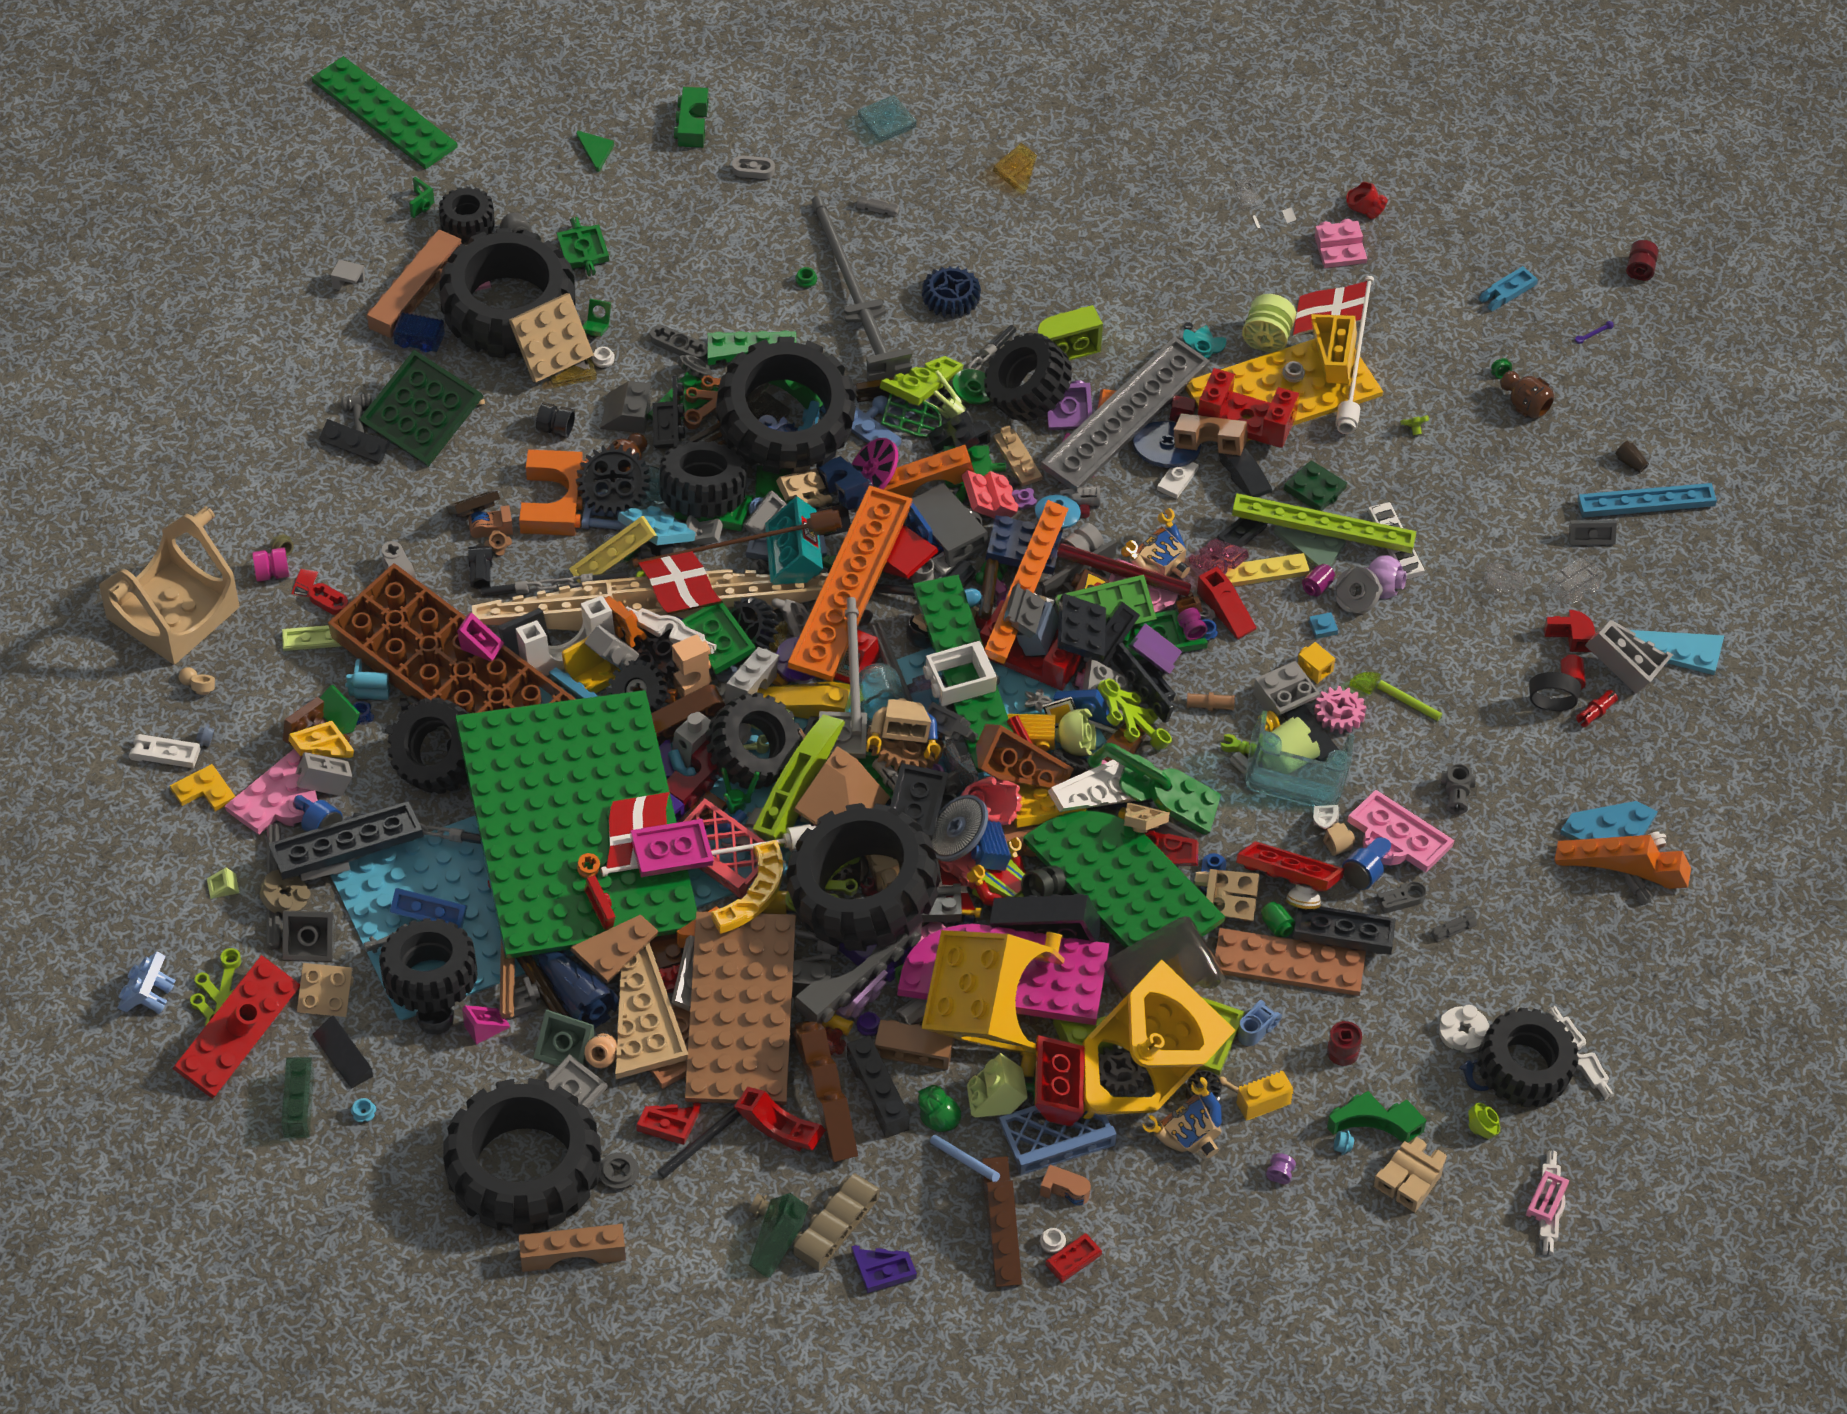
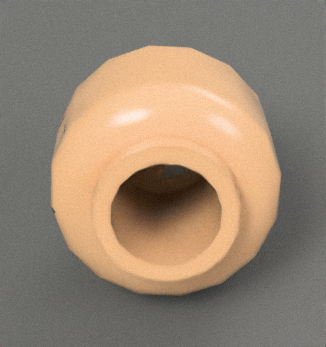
(601, 1050)

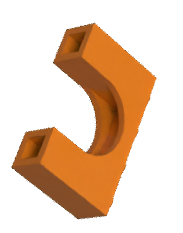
(560, 516)

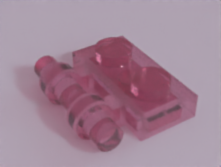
(1219, 554)

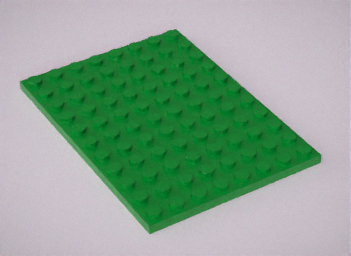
(545, 798)

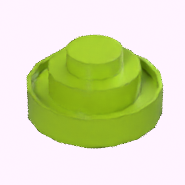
(1483, 1121)

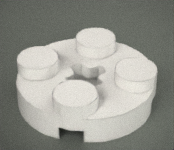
(1466, 1016)

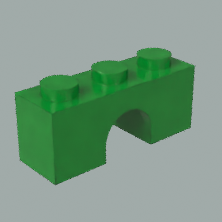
(692, 104)

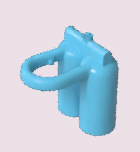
(368, 684)

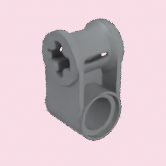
(394, 553)

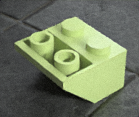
(997, 1088)

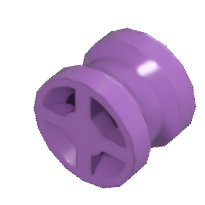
(1281, 1168)

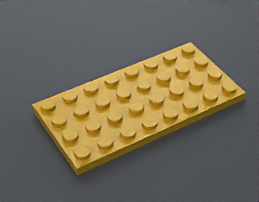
(1317, 398)

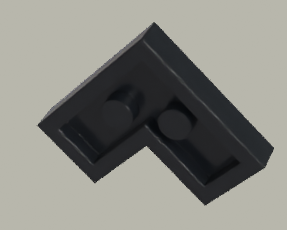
(958, 431)

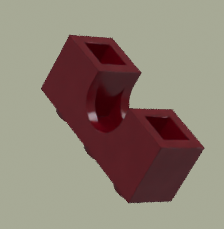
(690, 788)

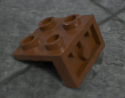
(304, 718)

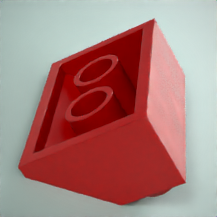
(1059, 1080)

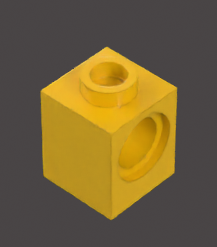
(1316, 662)

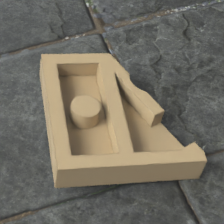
(1144, 818)

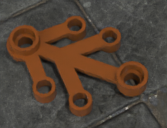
(698, 415)

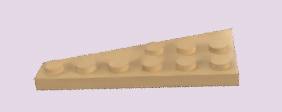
(646, 1020)

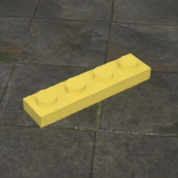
(615, 549)
(1268, 570)

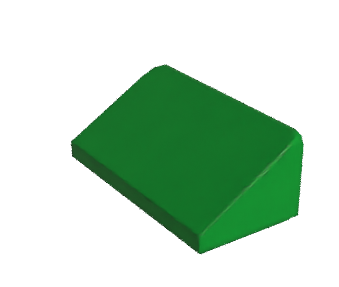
(339, 710)

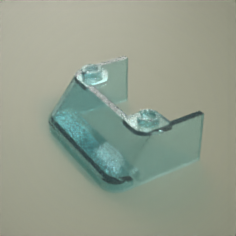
(1293, 775)

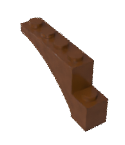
(1002, 1223)

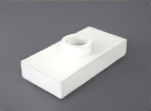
(1177, 479)

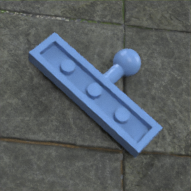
(869, 429)

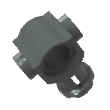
(1458, 789)

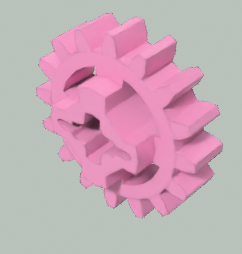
(1340, 709)

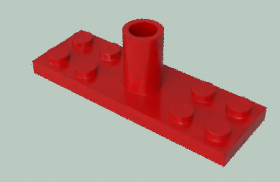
(236, 1027)

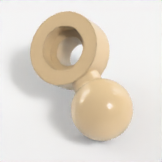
(200, 683)

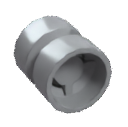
(1085, 537)

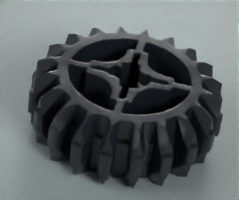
(759, 631)

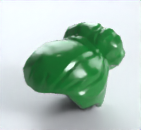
(938, 1109)

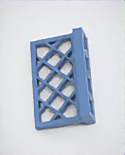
(1059, 1151)

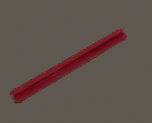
(1123, 569)

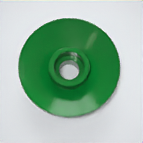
(969, 386)

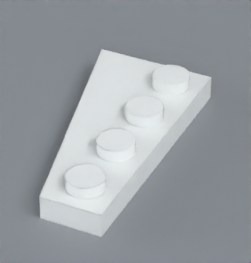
(1091, 789)

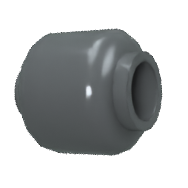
(516, 222)

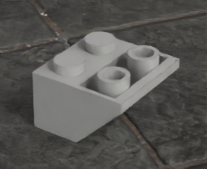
(1284, 689)

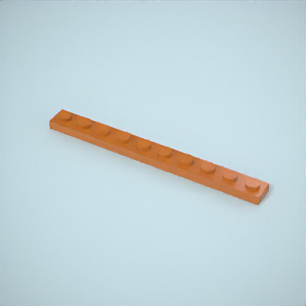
(1027, 576)

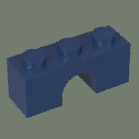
(846, 480)

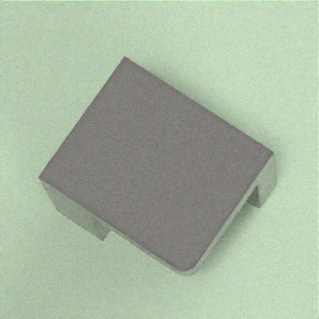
(346, 272)

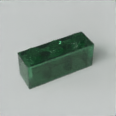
(297, 1097)

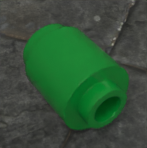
(1277, 919)

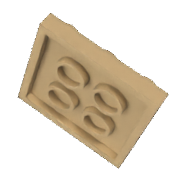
(551, 337)

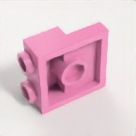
(1340, 243)

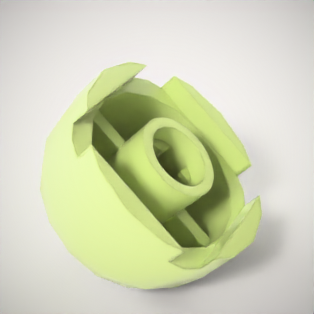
(1077, 733)

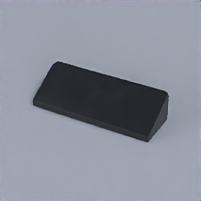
(343, 1052)

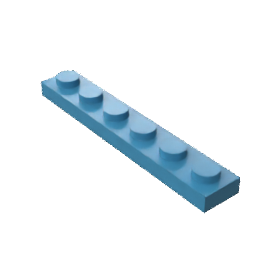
(1647, 500)

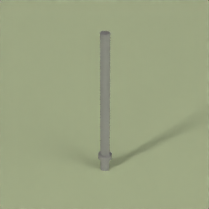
(852, 614)

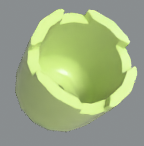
(1296, 739)

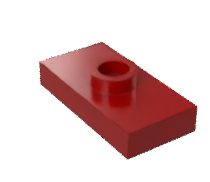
(600, 902)
(1073, 1257)

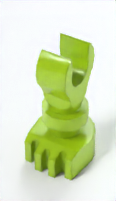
(1236, 745)

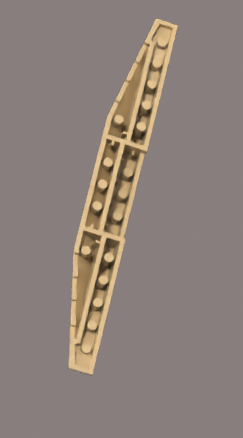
(564, 611)

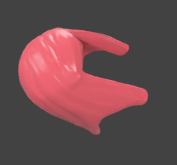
(998, 796)

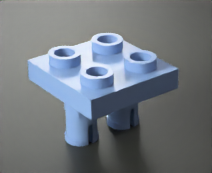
(140, 984)

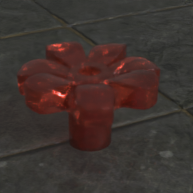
(835, 1044)

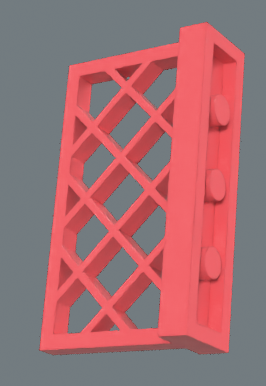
(721, 871)

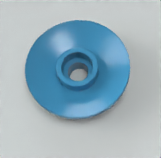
(1072, 515)

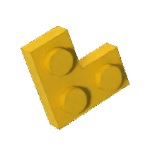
(206, 783)

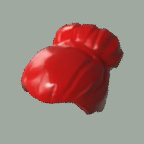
(1366, 200)

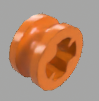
(593, 859)

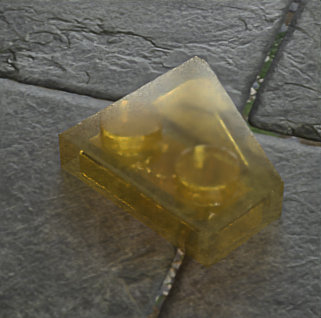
(1017, 167)

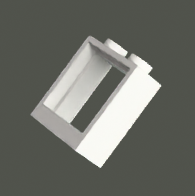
(955, 657)

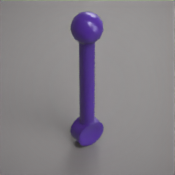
(1580, 339)

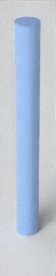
(964, 1158)

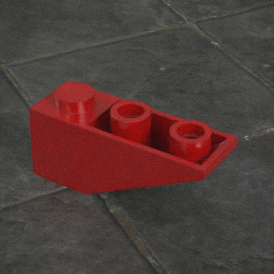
(1222, 597)

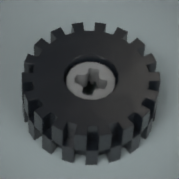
(647, 676)

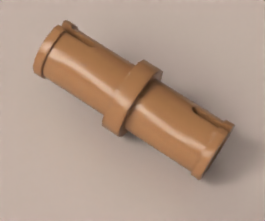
(1210, 701)

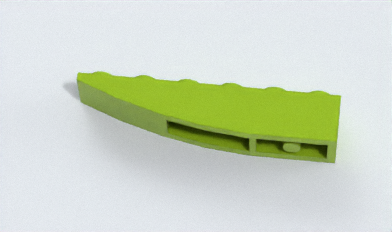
(796, 778)

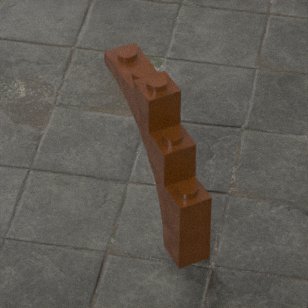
(824, 1080)

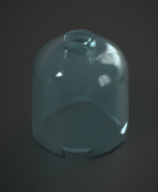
(877, 686)

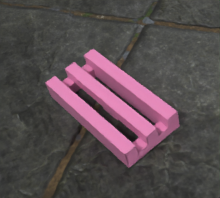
(1539, 1214)

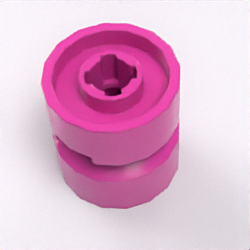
(270, 564)

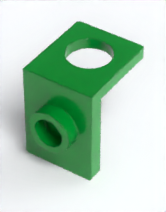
(422, 202)
(597, 325)

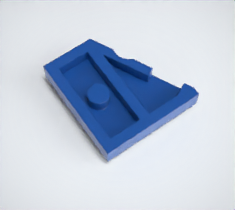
(1088, 700)

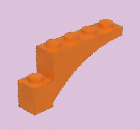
(1629, 855)

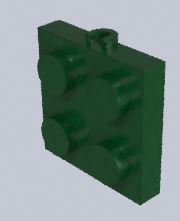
(1315, 486)

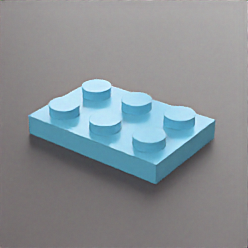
(664, 525)

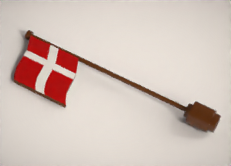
(682, 580)

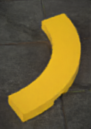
(759, 894)

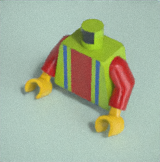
(998, 883)

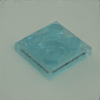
(887, 118)

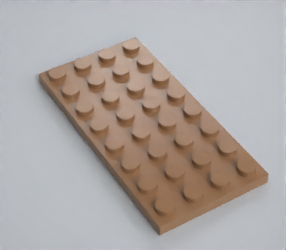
(740, 1009)

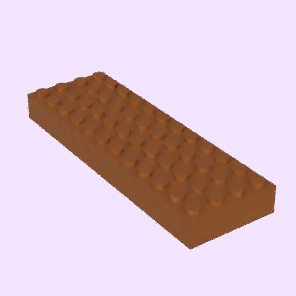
(414, 638)

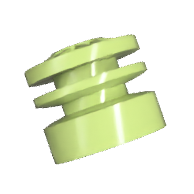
(1269, 323)

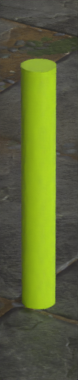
(1409, 700)

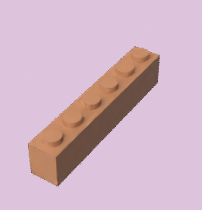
(413, 284)

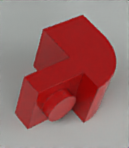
(1575, 626)

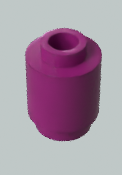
(1318, 580)

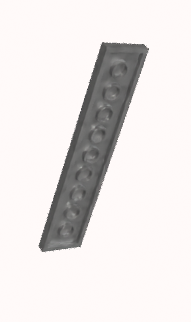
(1124, 414)

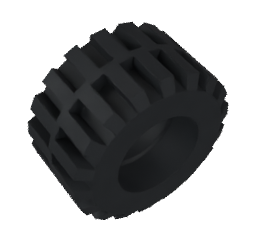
(462, 202)

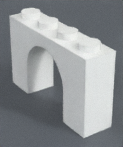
(533, 640)

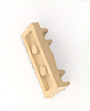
(1017, 456)

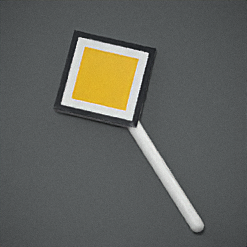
(1062, 707)

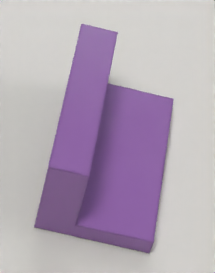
(1155, 649)

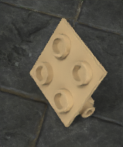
(324, 989)

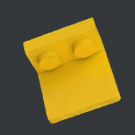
(587, 667)

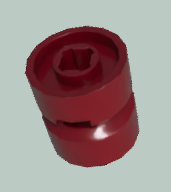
(1642, 260)
(1344, 1043)

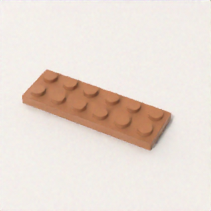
(1290, 961)

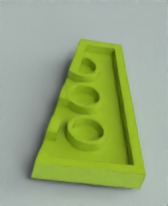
(922, 382)

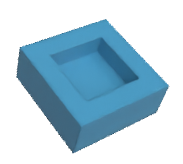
(1323, 625)

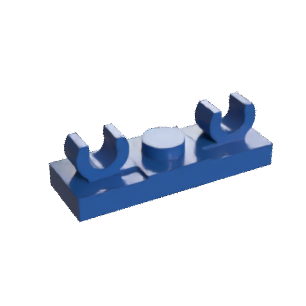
(424, 906)

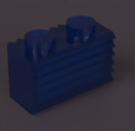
(419, 332)

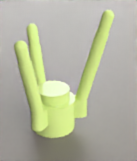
(951, 406)

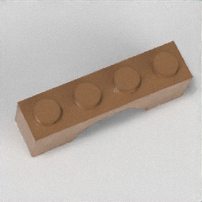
(599, 1243)

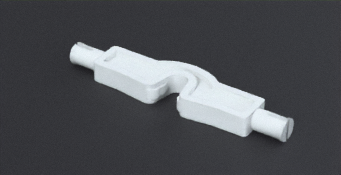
(660, 624)
(1588, 1062)
(1550, 1232)

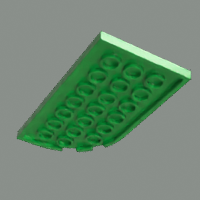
(1122, 874)

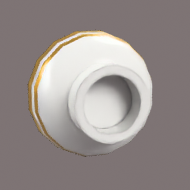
(1303, 897)

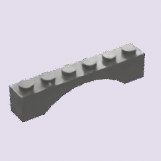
(825, 997)

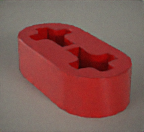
(327, 601)

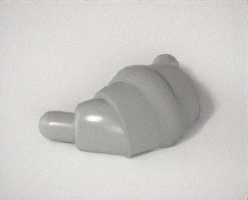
(793, 613)

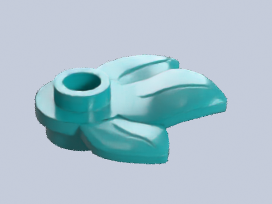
(1203, 340)

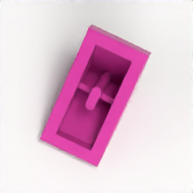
(478, 638)
(483, 1022)

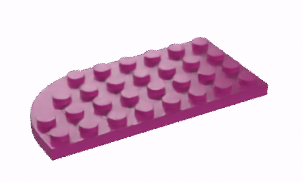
(1044, 989)

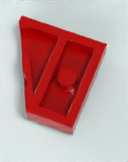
(668, 1121)

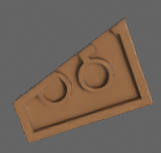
(615, 947)

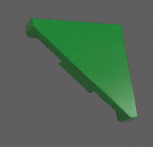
(596, 148)

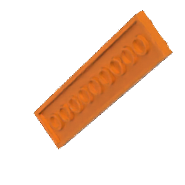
(851, 575)

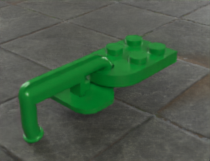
(1170, 788)

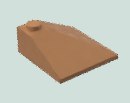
(840, 784)

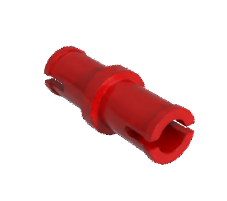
(1597, 708)

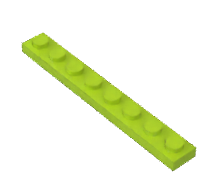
(1324, 523)

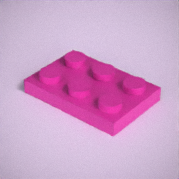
(671, 847)

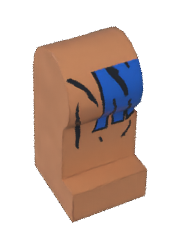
(483, 524)
(1065, 1184)

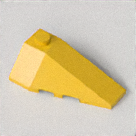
(810, 698)

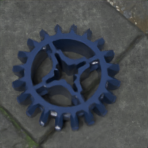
(951, 291)

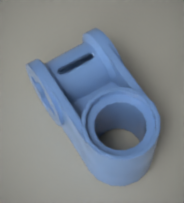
(1259, 1021)

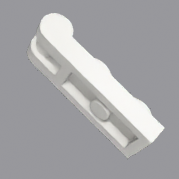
(165, 751)

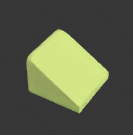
(222, 884)

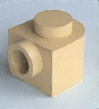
(1339, 839)

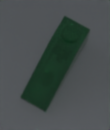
(778, 1231)

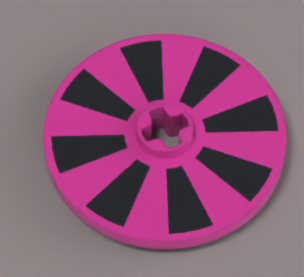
(877, 461)

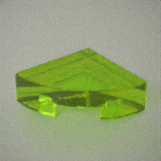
(1365, 681)

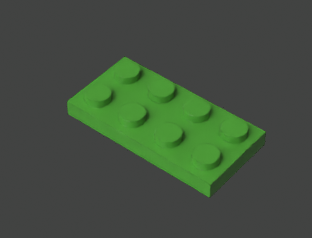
(1130, 591)

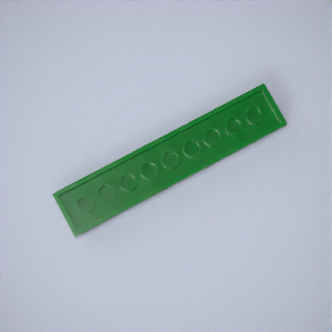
(951, 626)

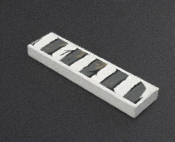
(1410, 562)

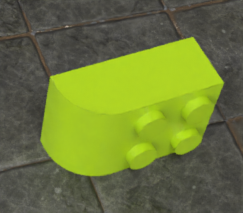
(1075, 332)

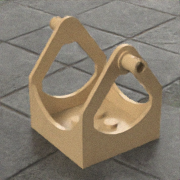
(172, 599)

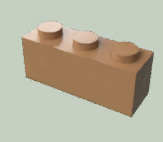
(913, 1044)

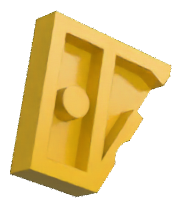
(321, 740)

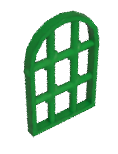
(902, 417)

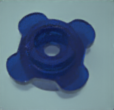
(364, 707)

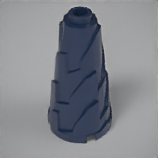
(581, 992)

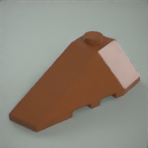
(1017, 760)

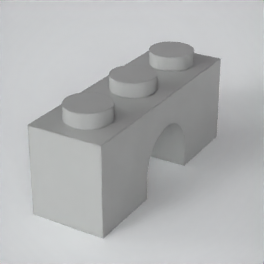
(756, 672)

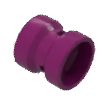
(1193, 626)

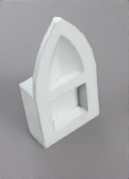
(1326, 815)

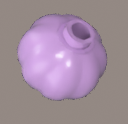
(1389, 574)

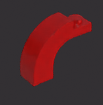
(776, 1123)

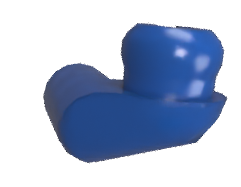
(739, 816)

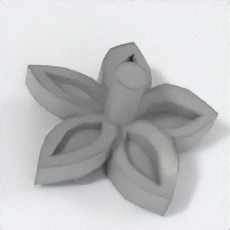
(1037, 700)

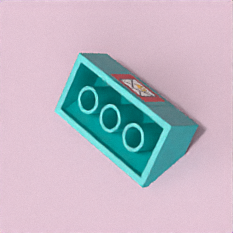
(795, 554)

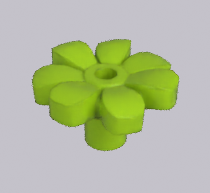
(1415, 423)

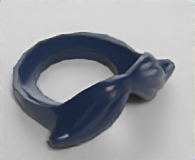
(1467, 1067)

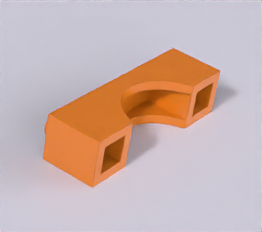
(942, 466)

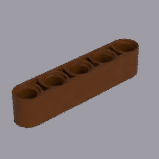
(669, 718)

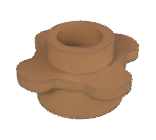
(504, 541)

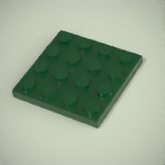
(421, 408)

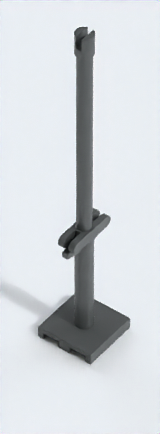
(883, 363)

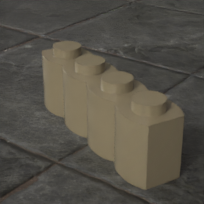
(836, 1221)

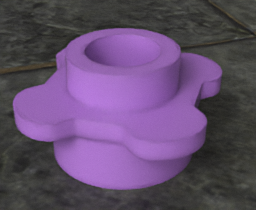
(1024, 503)

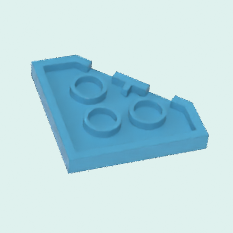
(1610, 821)

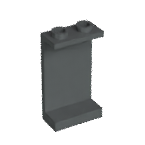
(951, 524)

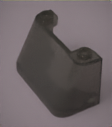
(1178, 945)

